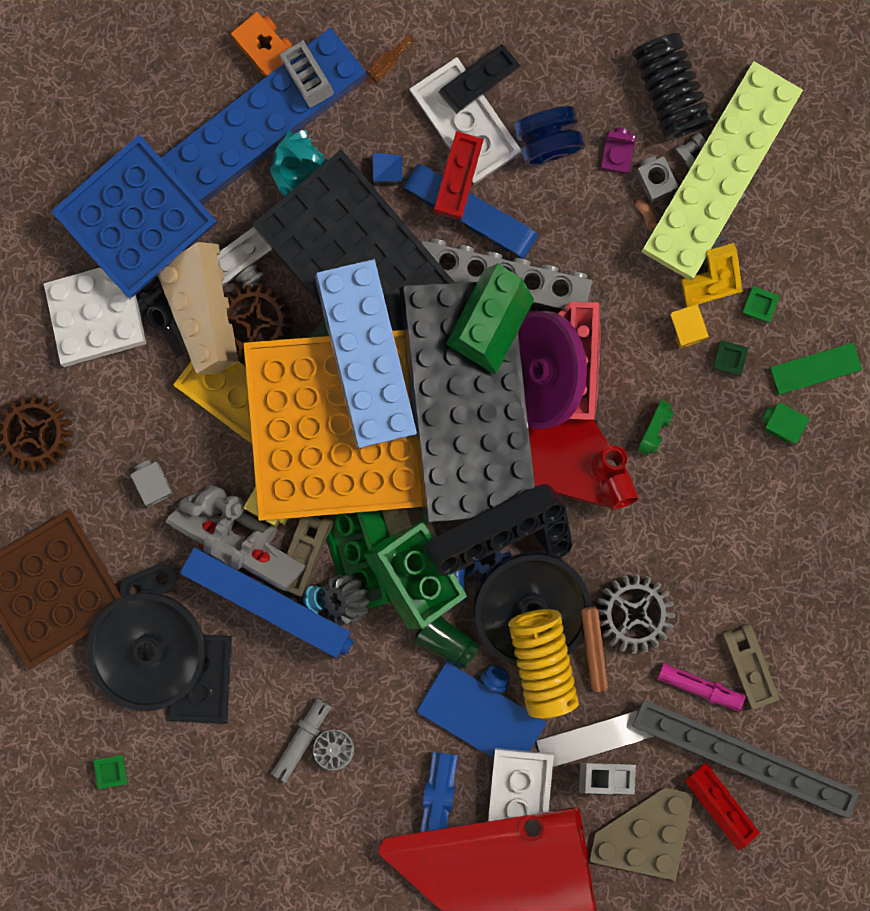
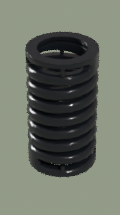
(678, 78)

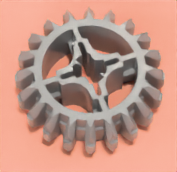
(647, 598)

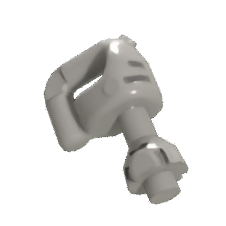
(212, 502)

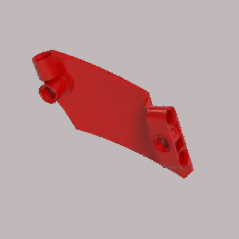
(576, 467)

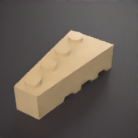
(199, 307)

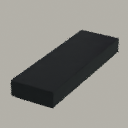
(479, 79)

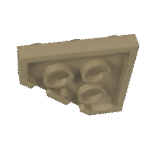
(647, 836)

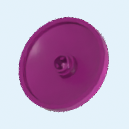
(551, 368)

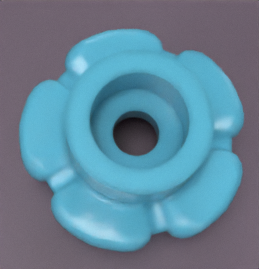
(313, 600)

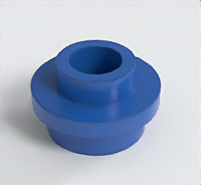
(495, 679)

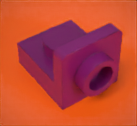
(618, 151)

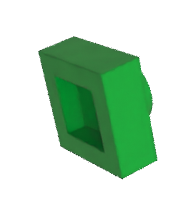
(760, 304)
(110, 772)

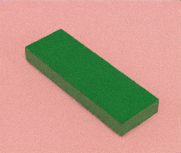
(815, 368)

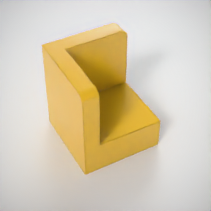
(689, 326)

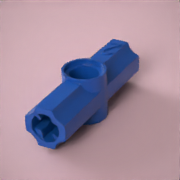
(439, 792)

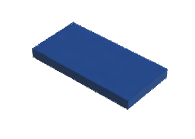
(479, 715)

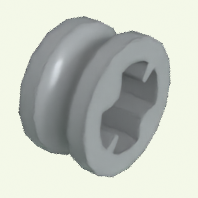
(249, 276)

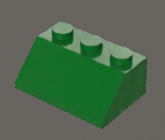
(491, 317)
(411, 578)

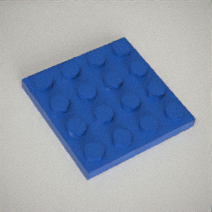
(134, 216)

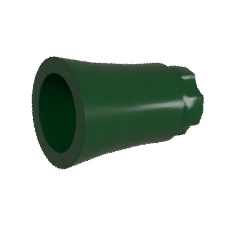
(447, 642)

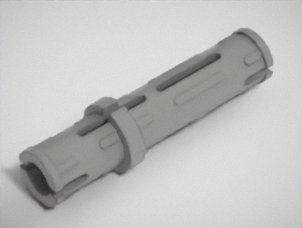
(301, 739)

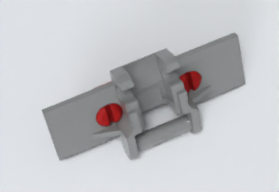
(250, 556)

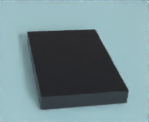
(210, 696)

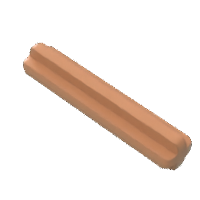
(594, 649)

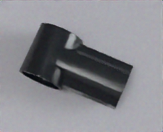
(162, 319)

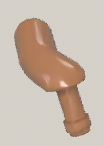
(648, 213)

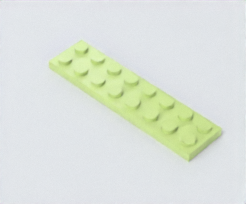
(722, 171)

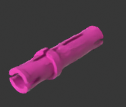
(708, 690)

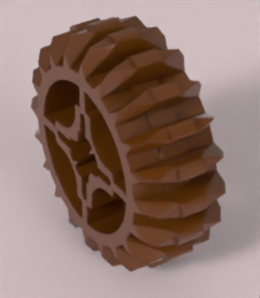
(268, 324)
(44, 425)

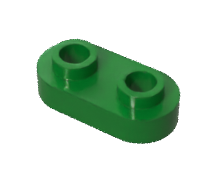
(651, 440)

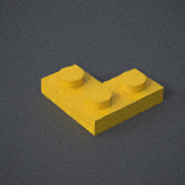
(719, 282)

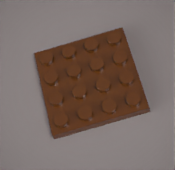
(52, 589)

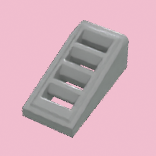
(314, 90)

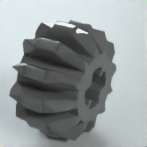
(345, 599)

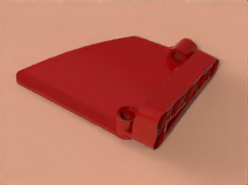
(499, 864)

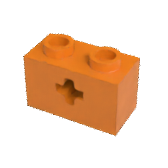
(250, 35)

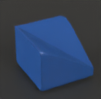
(387, 169)

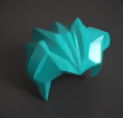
(295, 161)

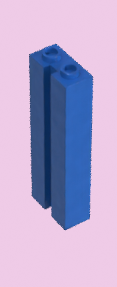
(267, 603)

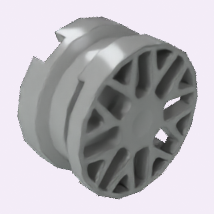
(333, 749)

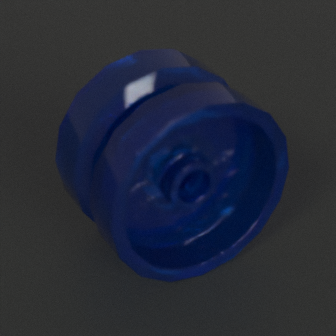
(549, 135)

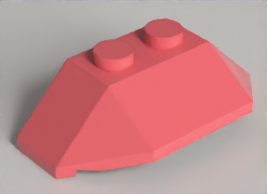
(586, 321)

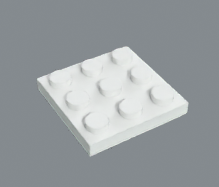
(92, 317)

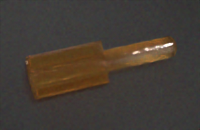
(388, 60)

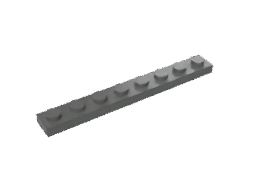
(745, 759)

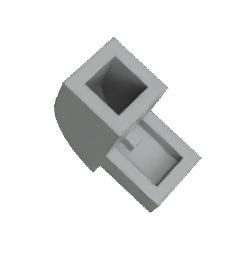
(607, 778)

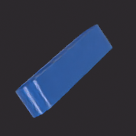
(478, 214)

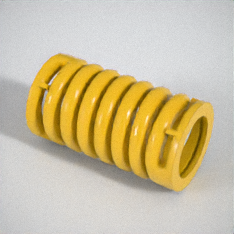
(543, 663)

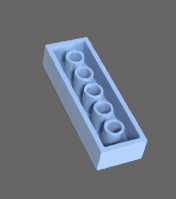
(365, 354)

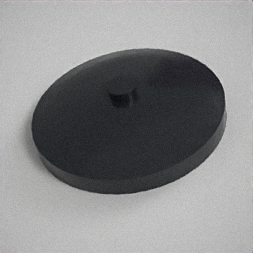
(524, 585)
(146, 651)

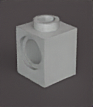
(656, 191)
(151, 483)

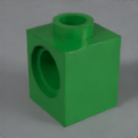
(785, 423)

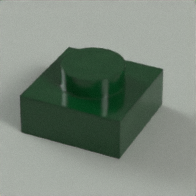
(730, 358)

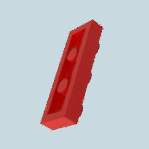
(458, 176)
(722, 806)

